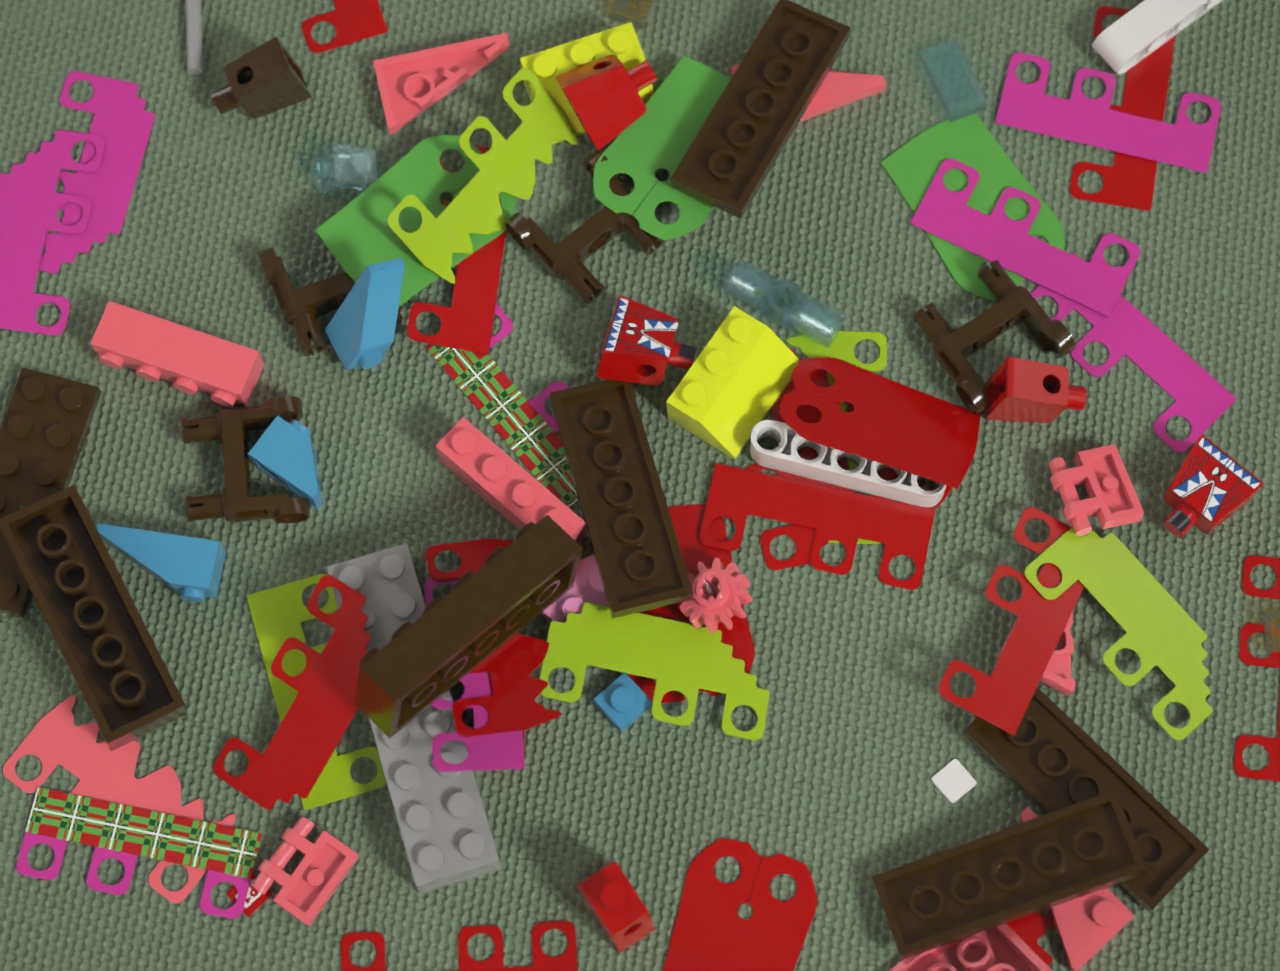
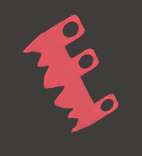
(107, 777)

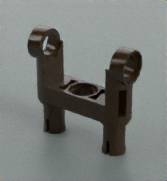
(567, 257)
(306, 303)
(1013, 306)
(236, 501)

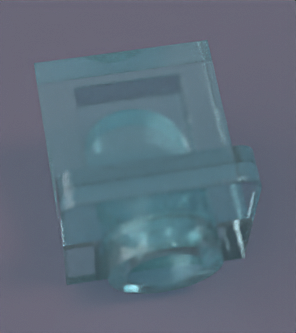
(345, 168)

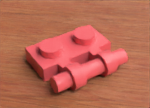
(1107, 485)
(316, 876)

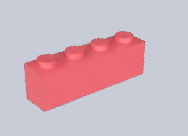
(177, 355)
(503, 480)

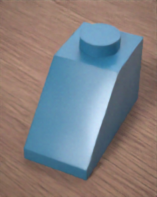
(289, 458)

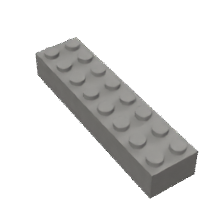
(436, 810)

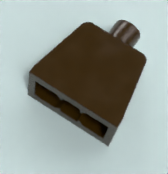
(262, 81)

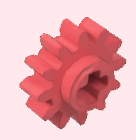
(730, 592)

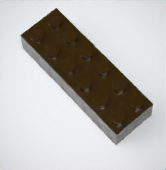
(92, 617)
(466, 625)

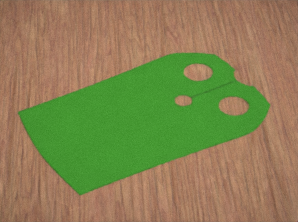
(659, 142)
(972, 144)
(361, 230)

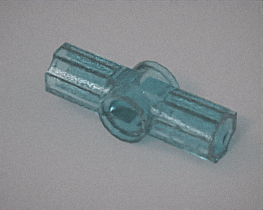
(805, 316)

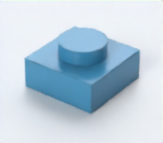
(623, 702)

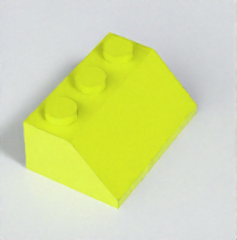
(562, 58)
(732, 383)

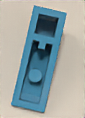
(368, 316)
(179, 562)

